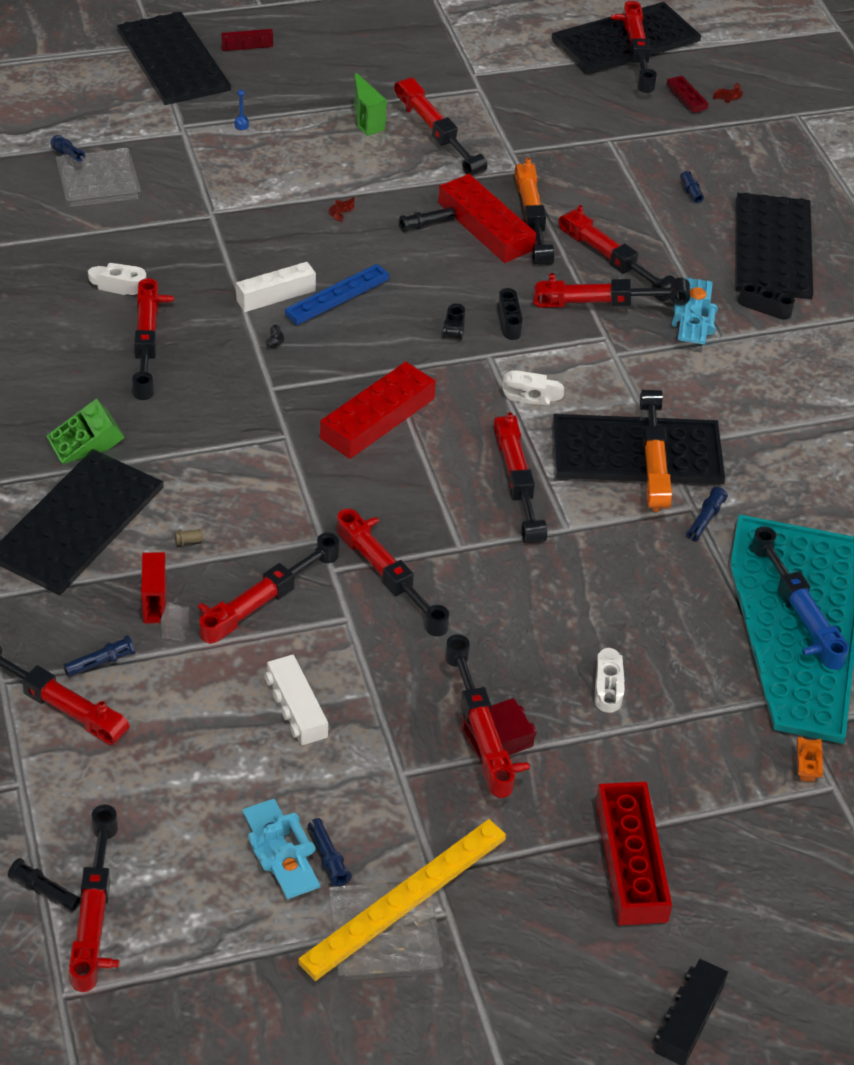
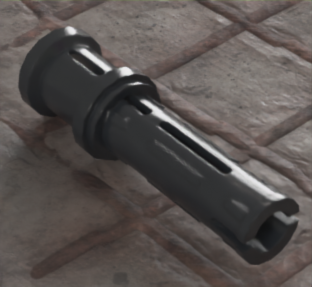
(418, 220)
(37, 881)

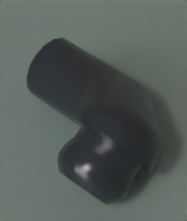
(276, 337)

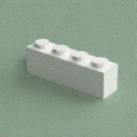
(275, 286)
(297, 700)

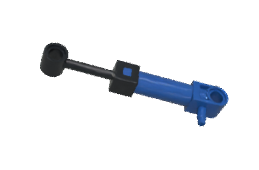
(795, 591)

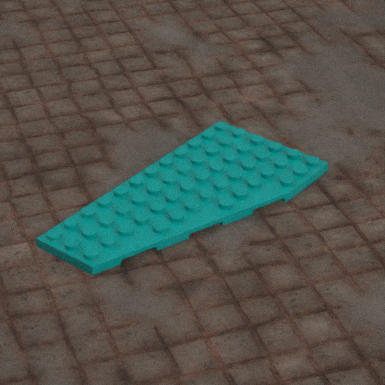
(797, 687)

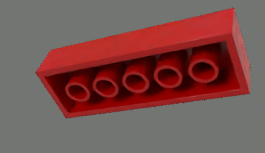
(487, 218)
(377, 409)
(633, 853)

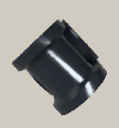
(454, 321)

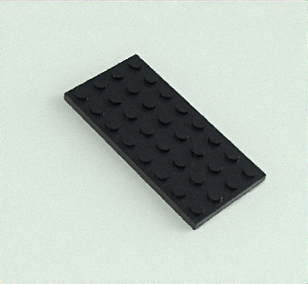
(607, 43)
(173, 58)
(774, 243)
(614, 448)
(76, 521)

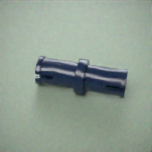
(691, 186)

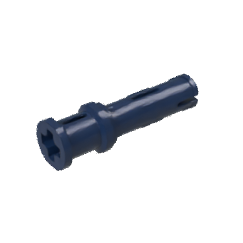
(66, 147)
(709, 508)
(110, 653)
(332, 860)

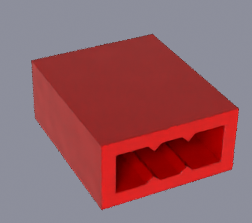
(153, 586)

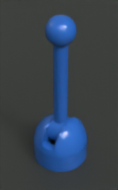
(241, 121)

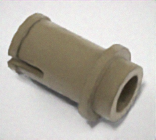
(188, 536)

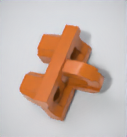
(809, 759)

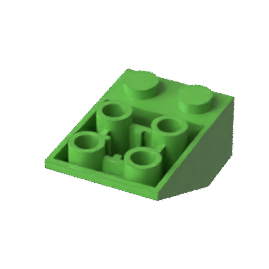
(369, 107)
(86, 430)

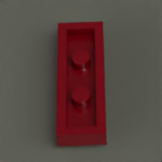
(247, 39)
(687, 94)

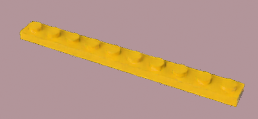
(401, 900)

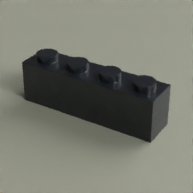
(691, 1012)

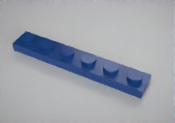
(336, 294)

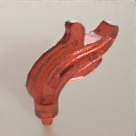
(727, 94)
(341, 207)

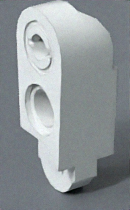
(117, 278)
(531, 388)
(609, 680)

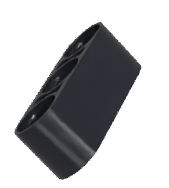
(766, 300)
(510, 314)

